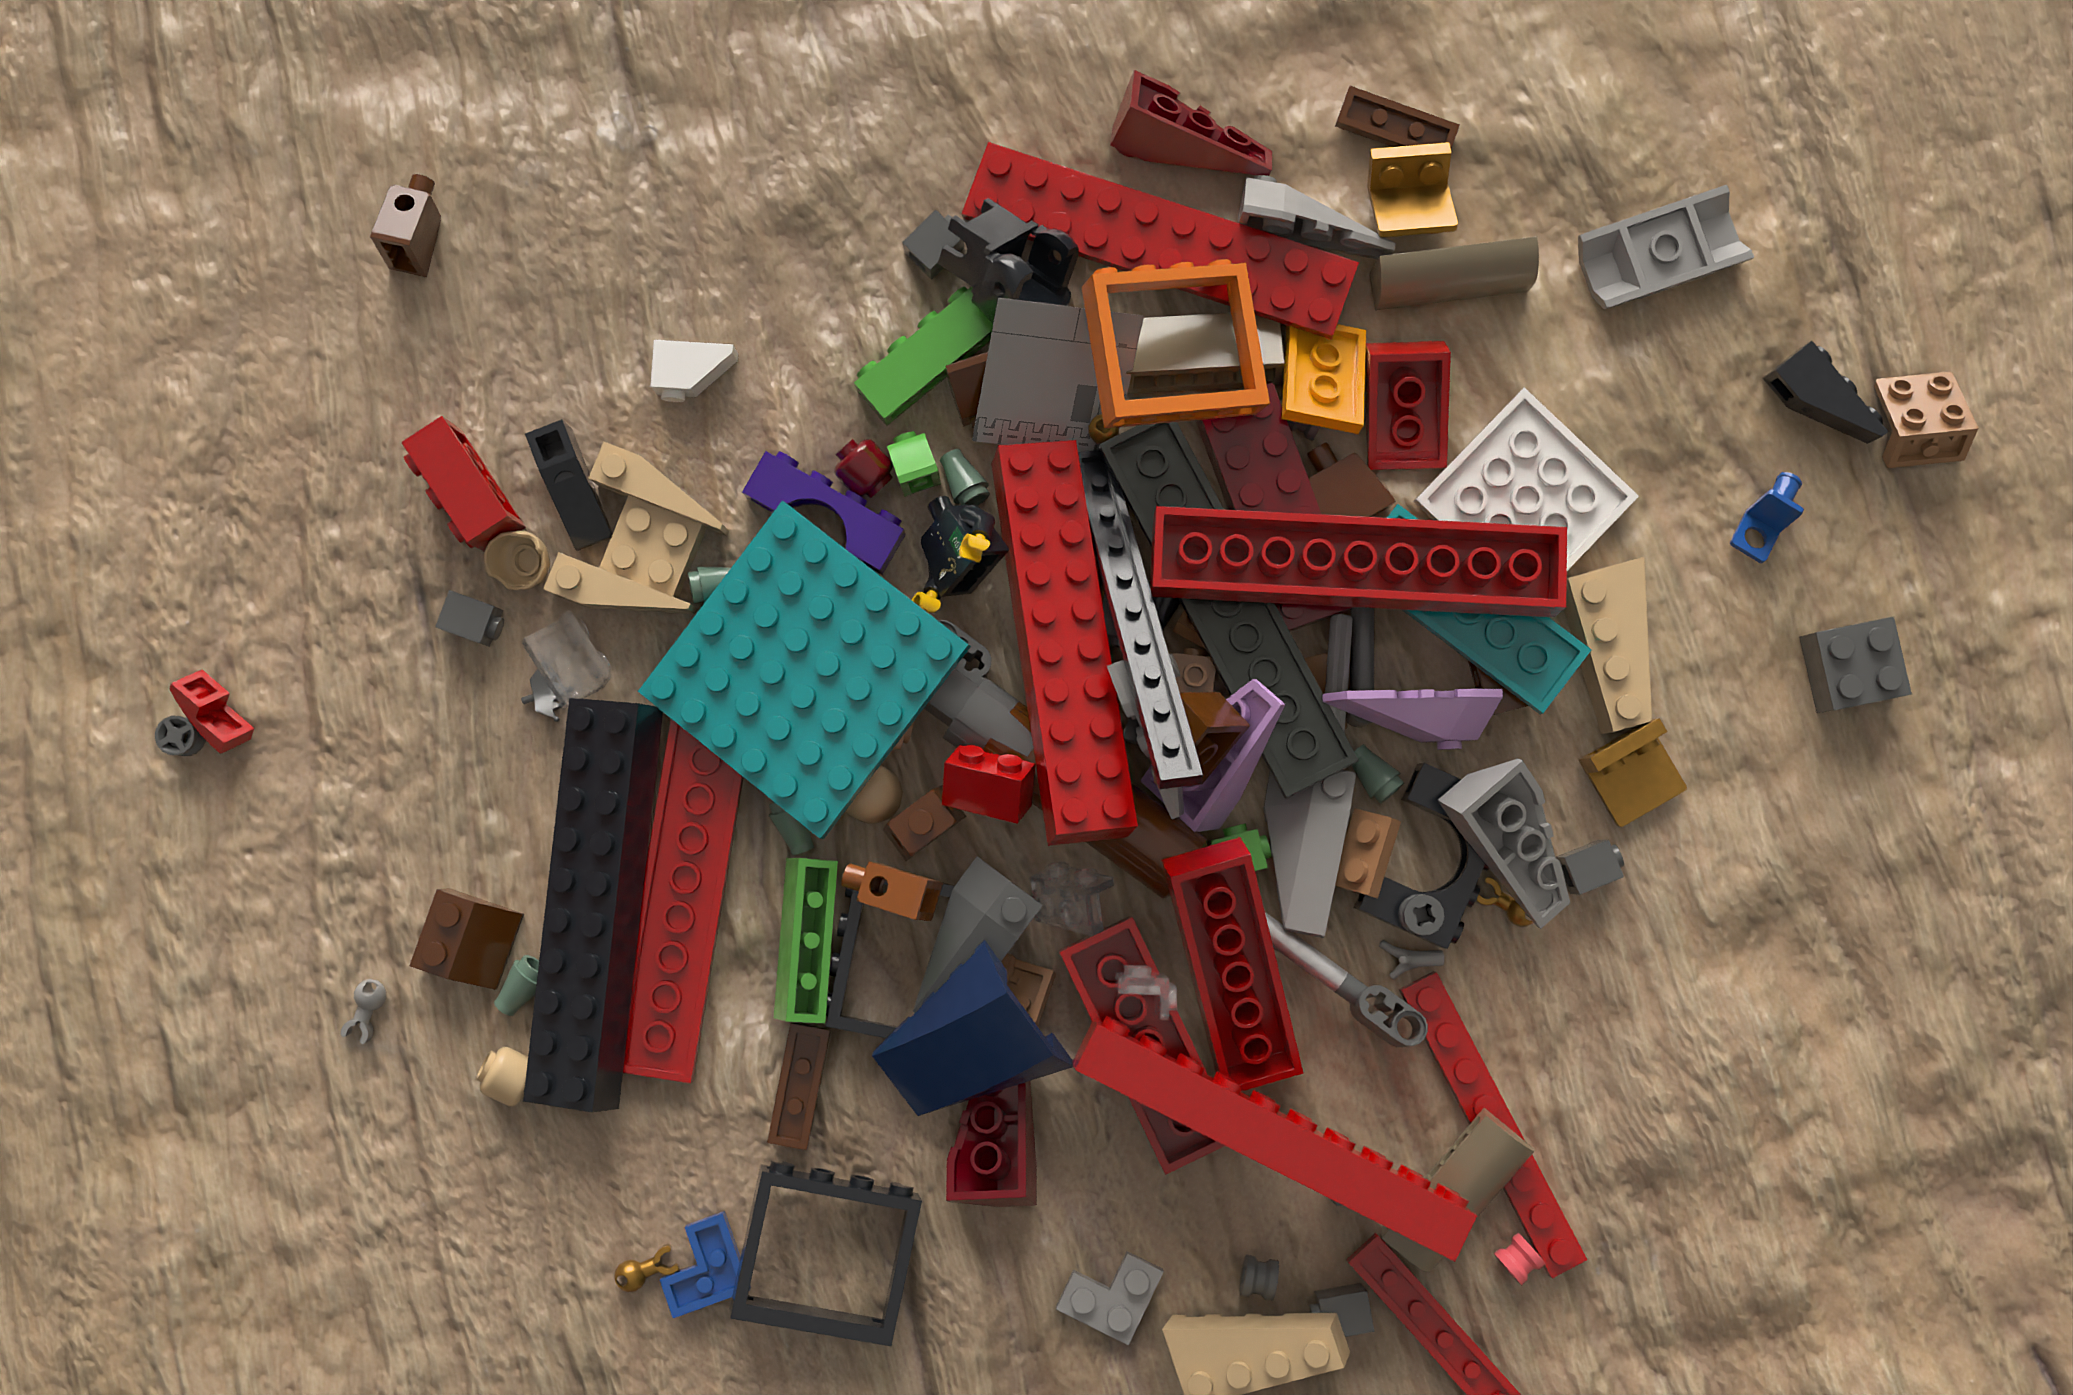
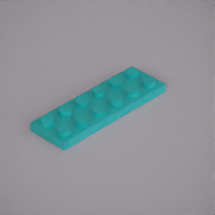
(1521, 653)

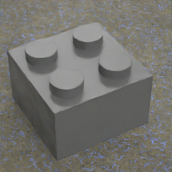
(1855, 665)

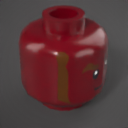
(863, 467)

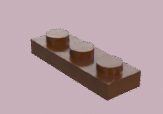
(1392, 121)
(799, 1086)

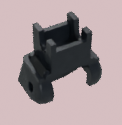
(995, 262)

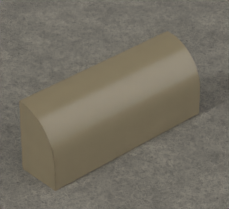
(1455, 273)
(1199, 353)
(1477, 1169)

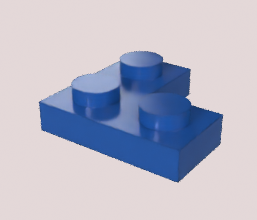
(715, 1270)

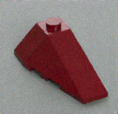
(1166, 131)
(995, 1151)

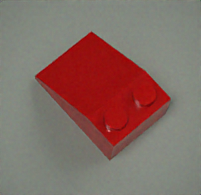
(1407, 404)

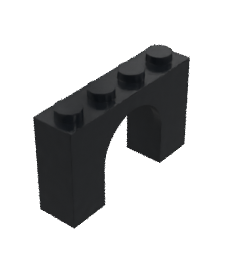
(1423, 791)

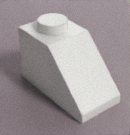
(688, 367)

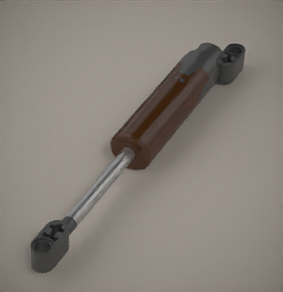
(999, 724)

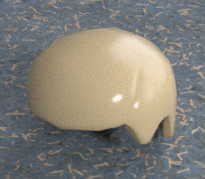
(517, 559)
(878, 798)

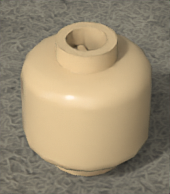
(503, 1076)

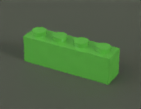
(920, 361)
(805, 940)

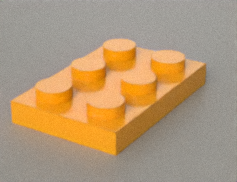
(1325, 378)

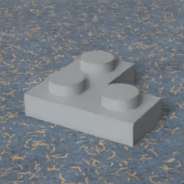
(1114, 1308)

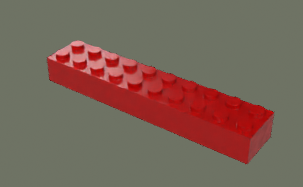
(1359, 561)
(1063, 643)
(1276, 1140)

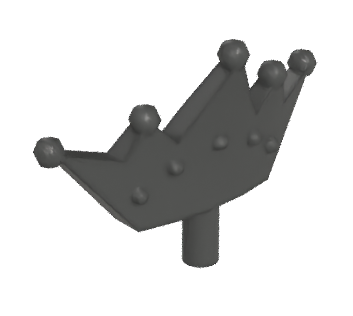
(542, 696)

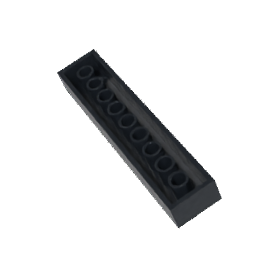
(593, 905)

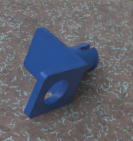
(1769, 516)

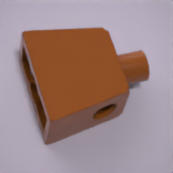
(906, 892)

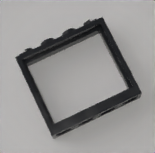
(841, 967)
(816, 1319)

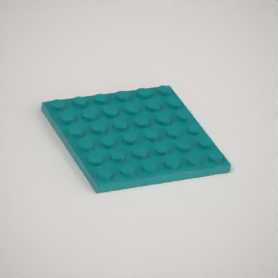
(803, 669)

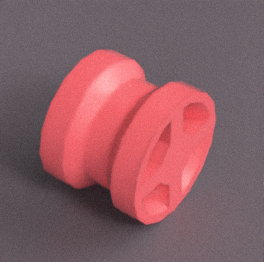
(1519, 1259)

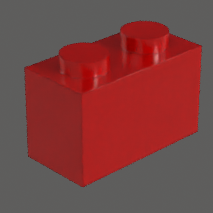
(988, 783)

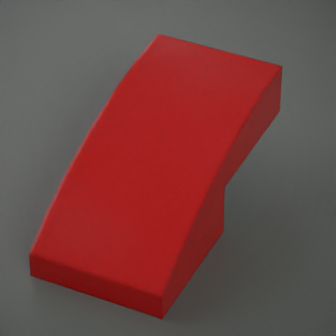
(207, 710)

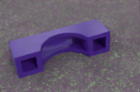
(869, 535)

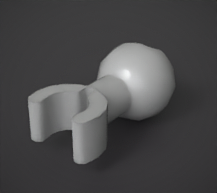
(367, 1001)

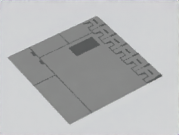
(1043, 374)

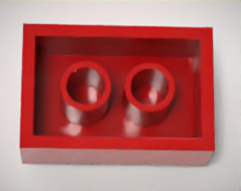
(460, 484)

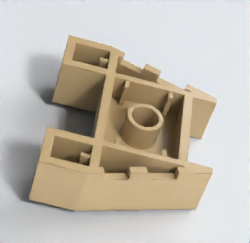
(648, 547)

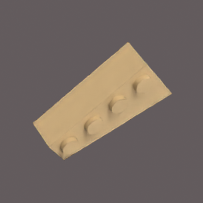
(1610, 617)
(1253, 1350)

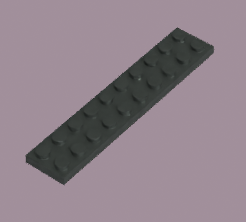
(1240, 637)

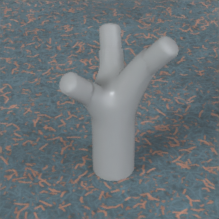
(1412, 959)

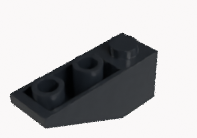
(1818, 391)
(569, 483)

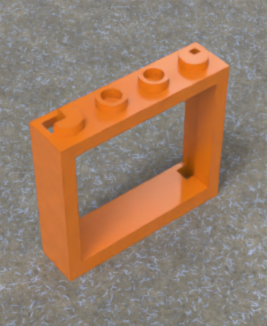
(1122, 412)

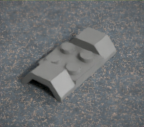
(1661, 249)

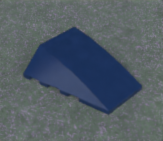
(968, 1040)

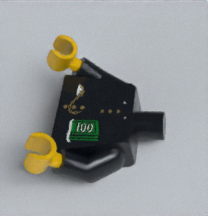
(959, 551)

